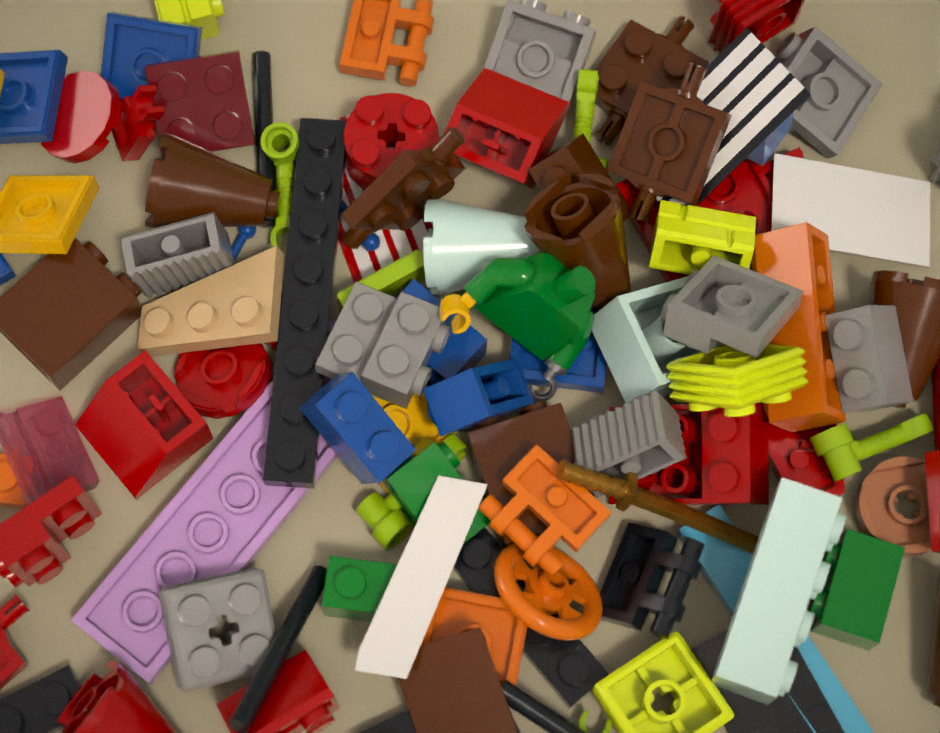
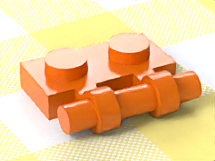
(371, 35)
(564, 508)

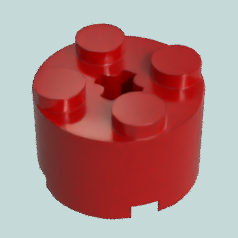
(383, 123)

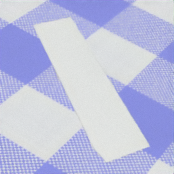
(419, 578)

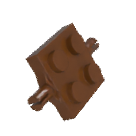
(640, 57)
(668, 142)
(402, 190)

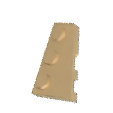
(218, 311)

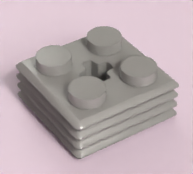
(192, 609)

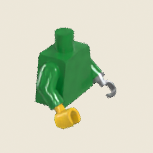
(533, 303)

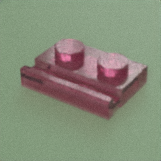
(45, 448)

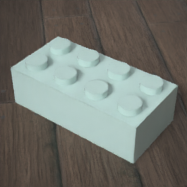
(776, 592)

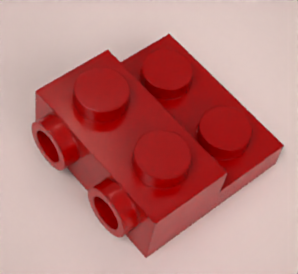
(33, 536)

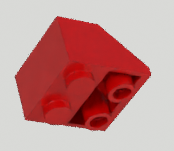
(506, 125)
(142, 425)
(294, 703)

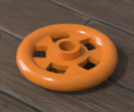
(548, 595)

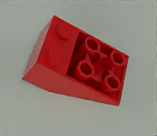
(722, 463)

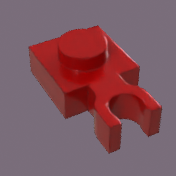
(137, 123)

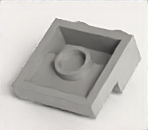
(541, 47)
(837, 87)
(729, 307)
(385, 343)

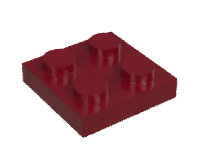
(203, 100)

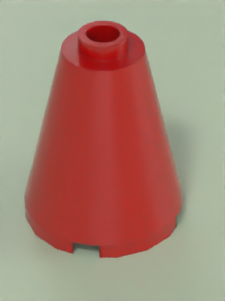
(113, 706)

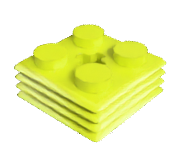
(736, 378)
(670, 669)

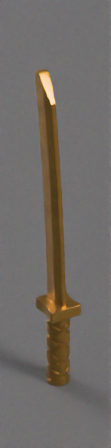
(628, 493)

